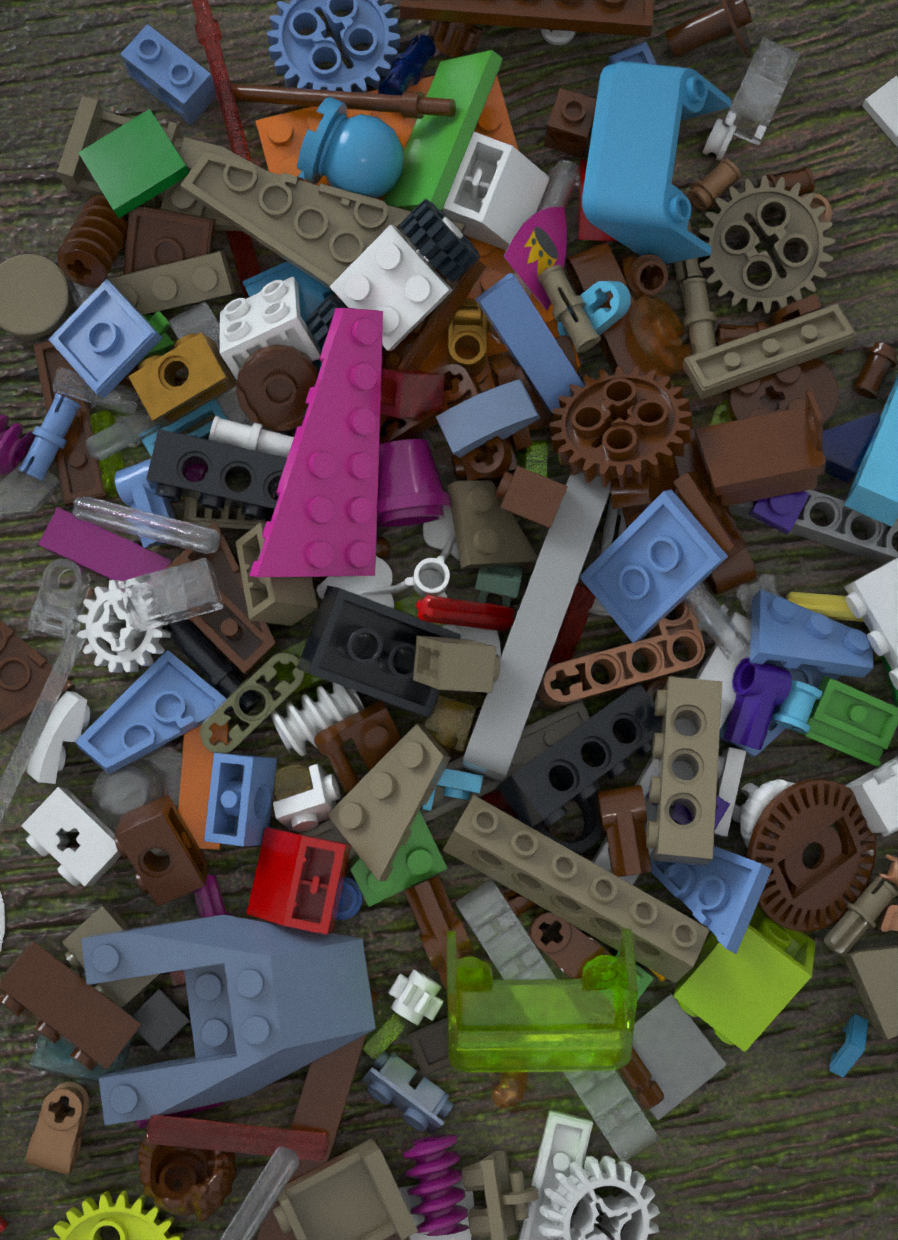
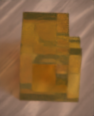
(450, 723)

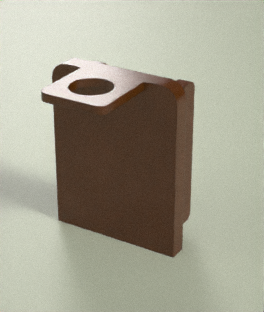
(764, 454)

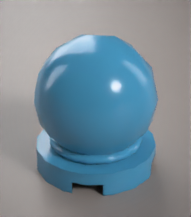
(352, 152)

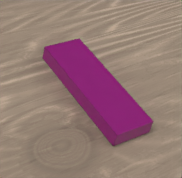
(99, 548)

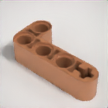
(619, 662)

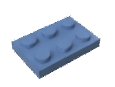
(653, 566)

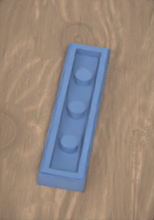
(529, 340)

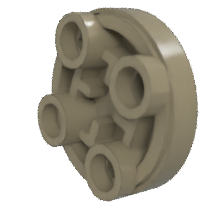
(32, 297)

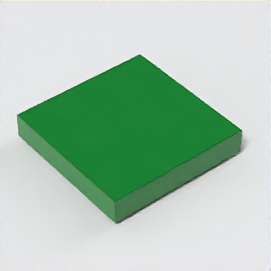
(134, 163)

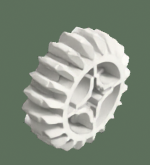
(629, 1207)

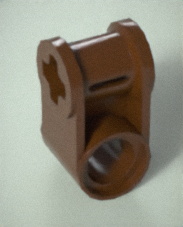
(571, 949)

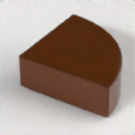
(795, 310)

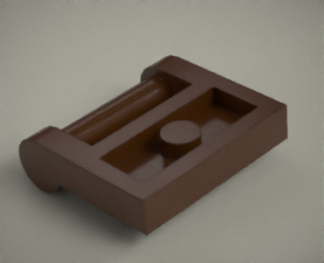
(372, 734)

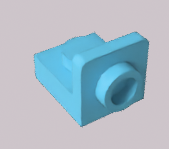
(456, 785)

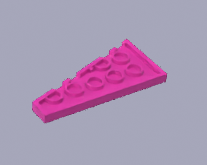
(331, 473)

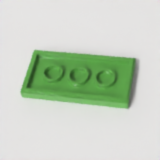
(441, 141)

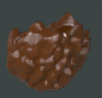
(201, 1173)

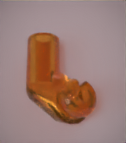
(510, 1089)

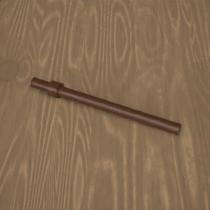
(409, 104)

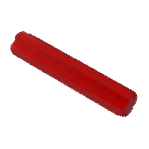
(465, 613)

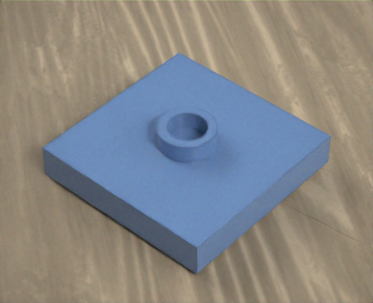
(105, 338)

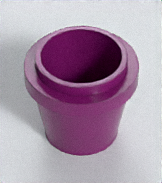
(409, 485)

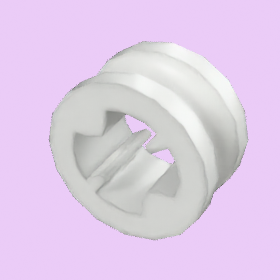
(719, 139)

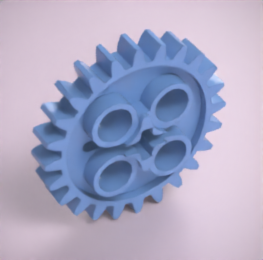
(300, 54)

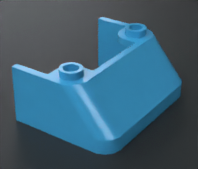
(634, 156)

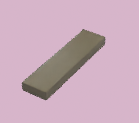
(769, 351)

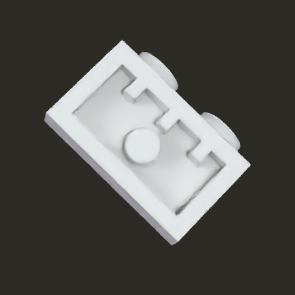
(264, 321)

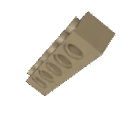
(576, 889)

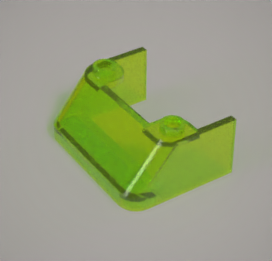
(541, 1021)

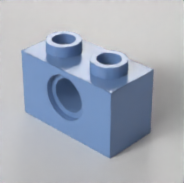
(240, 799)

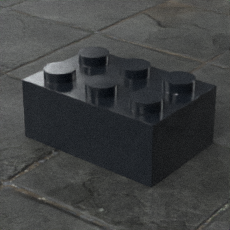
(369, 649)

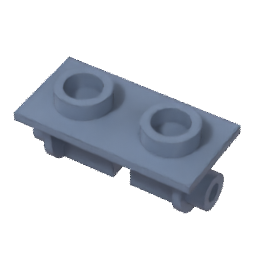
(417, 1104)

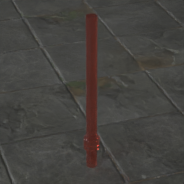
(209, 35)

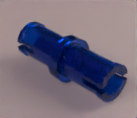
(408, 66)

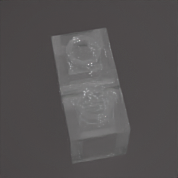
(761, 90)
(171, 595)

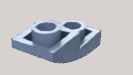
(487, 415)

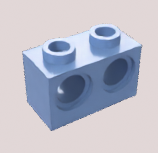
(169, 74)

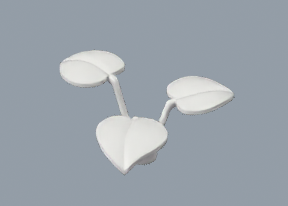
(429, 578)

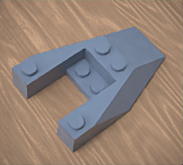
(257, 1003)

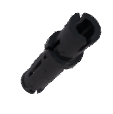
(220, 673)

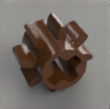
(455, 37)

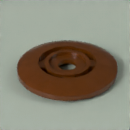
(845, 863)

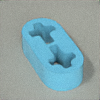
(595, 297)

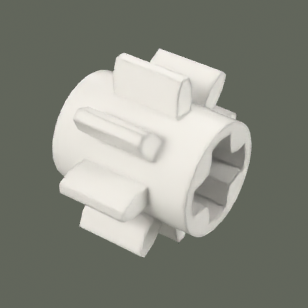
(416, 997)

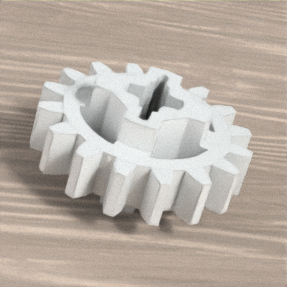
(105, 623)

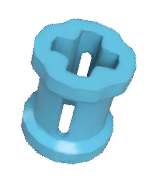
(797, 707)

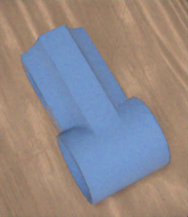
(137, 494)

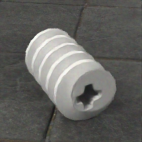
(315, 716)

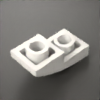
(64, 724)

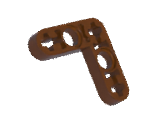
(468, 388)

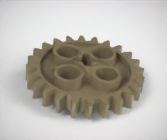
(798, 225)

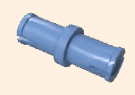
(49, 437)

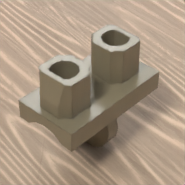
(504, 1196)

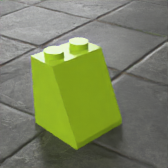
(749, 988)

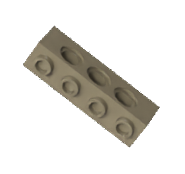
(701, 704)

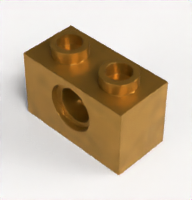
(206, 379)

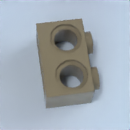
(456, 664)

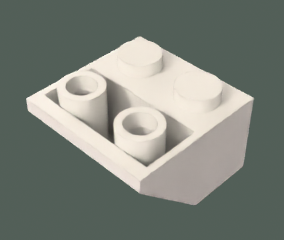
(494, 191)

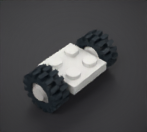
(398, 277)

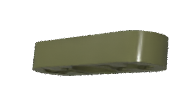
(220, 718)

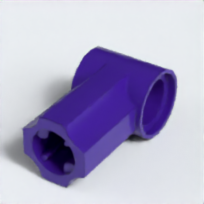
(758, 692)

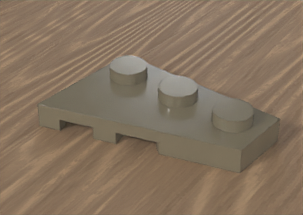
(387, 799)

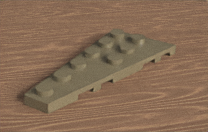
(302, 222)

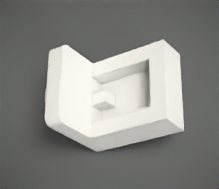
(308, 808)

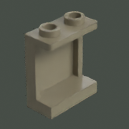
(88, 127)
(346, 1200)

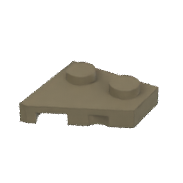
(484, 531)

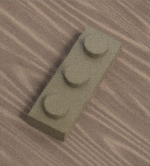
(177, 283)

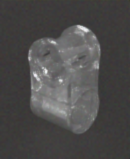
(59, 604)

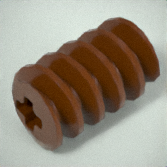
(93, 243)

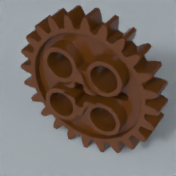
(621, 426)

